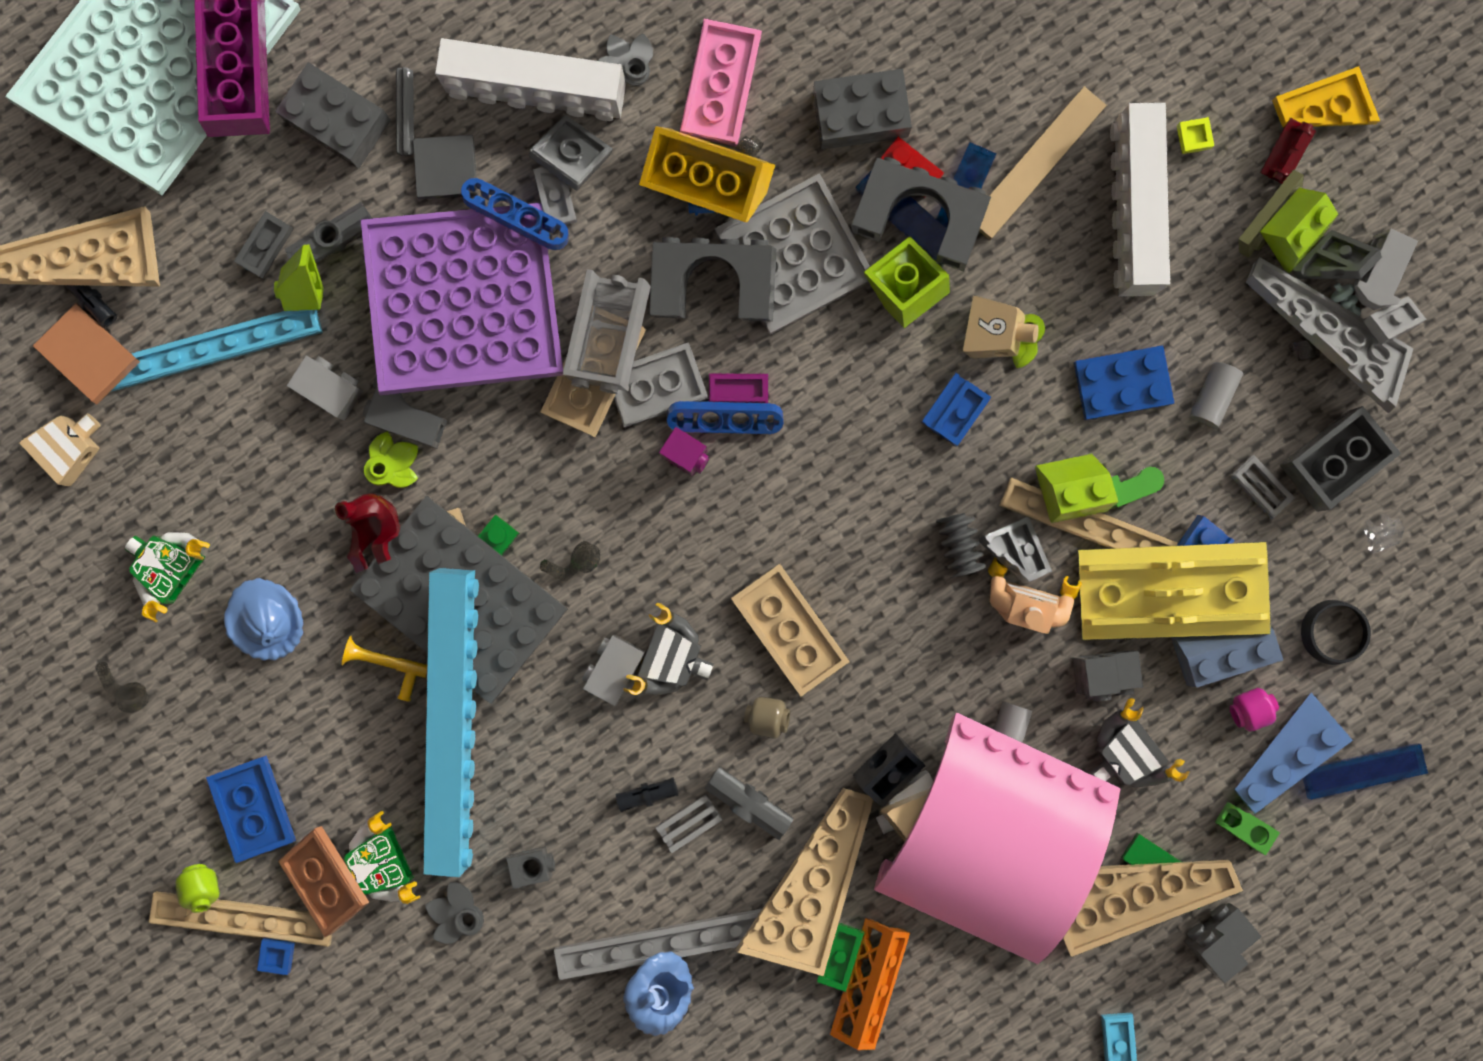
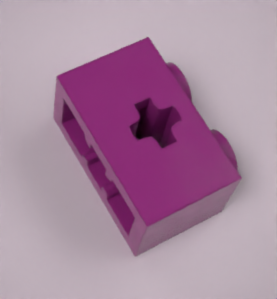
(685, 452)

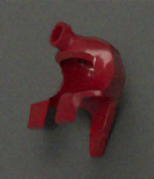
(370, 519)

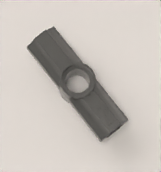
(346, 227)
(748, 803)

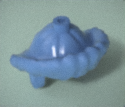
(263, 619)
(659, 993)

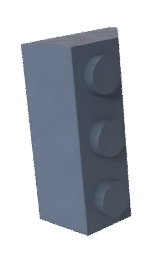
(1220, 657)

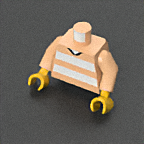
(1029, 606)

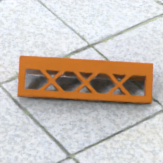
(878, 989)

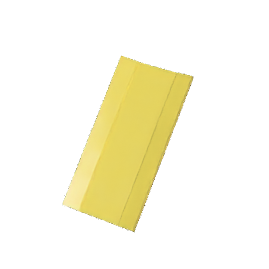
(1174, 591)

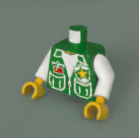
(163, 568)
(380, 863)

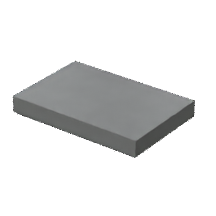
(658, 383)

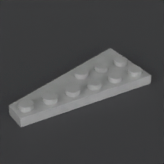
(1336, 333)

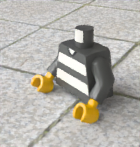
(670, 657)
(1132, 753)

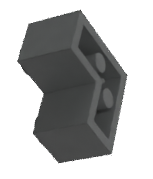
(1107, 674)
(1222, 941)

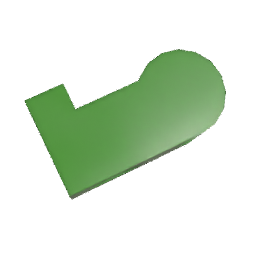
(1140, 485)
(1247, 828)

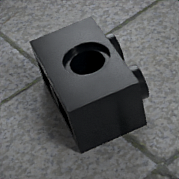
(888, 770)

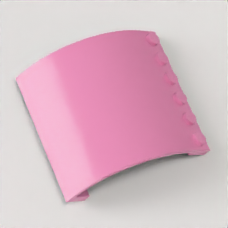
(1004, 842)

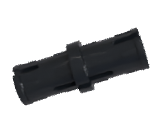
(91, 300)
(647, 794)

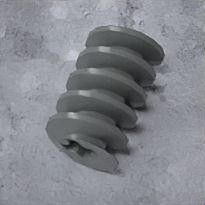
(961, 544)

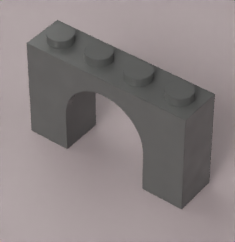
(892, 183)
(676, 261)
(397, 417)

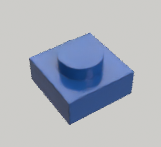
(276, 956)

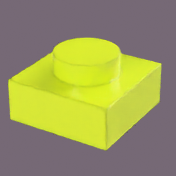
(1195, 135)

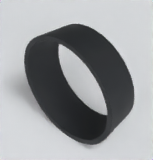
(1307, 632)

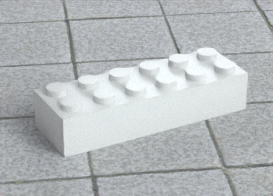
(531, 79)
(1141, 200)

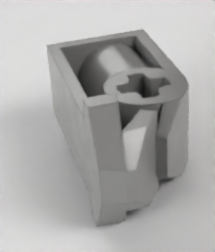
(1380, 283)

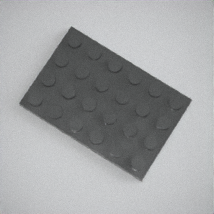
(510, 606)

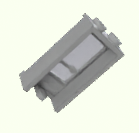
(606, 332)

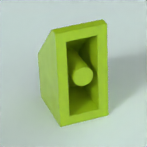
(300, 282)

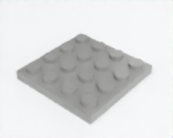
(814, 250)

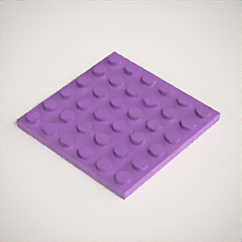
(458, 301)

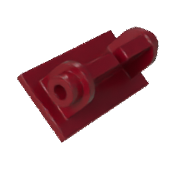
(1288, 150)

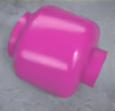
(1254, 709)

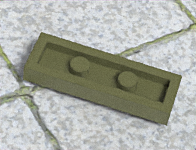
(1252, 238)

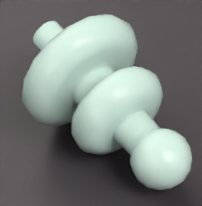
(1344, 295)

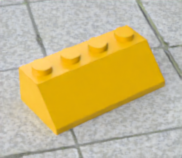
(705, 174)

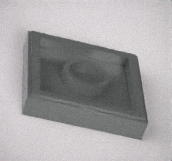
(570, 152)
(444, 165)

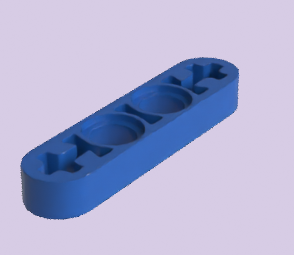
(517, 211)
(725, 412)

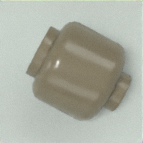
(767, 717)

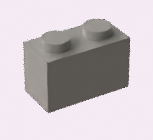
(326, 388)
(609, 675)

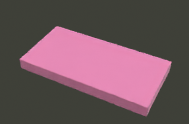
(720, 82)

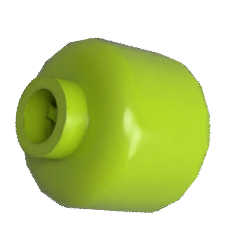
(197, 888)

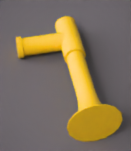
(409, 667)

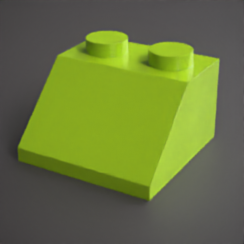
(1299, 226)
(908, 281)
(1076, 487)

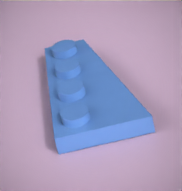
(1296, 751)

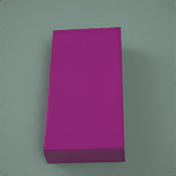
(738, 388)

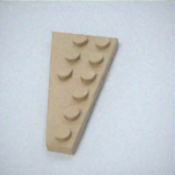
(93, 253)
(1146, 894)
(805, 908)

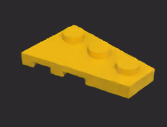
(1329, 102)

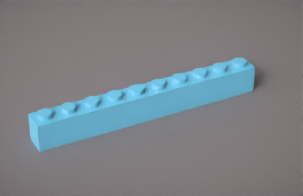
(450, 721)

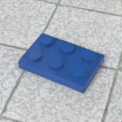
(1123, 382)
(251, 809)

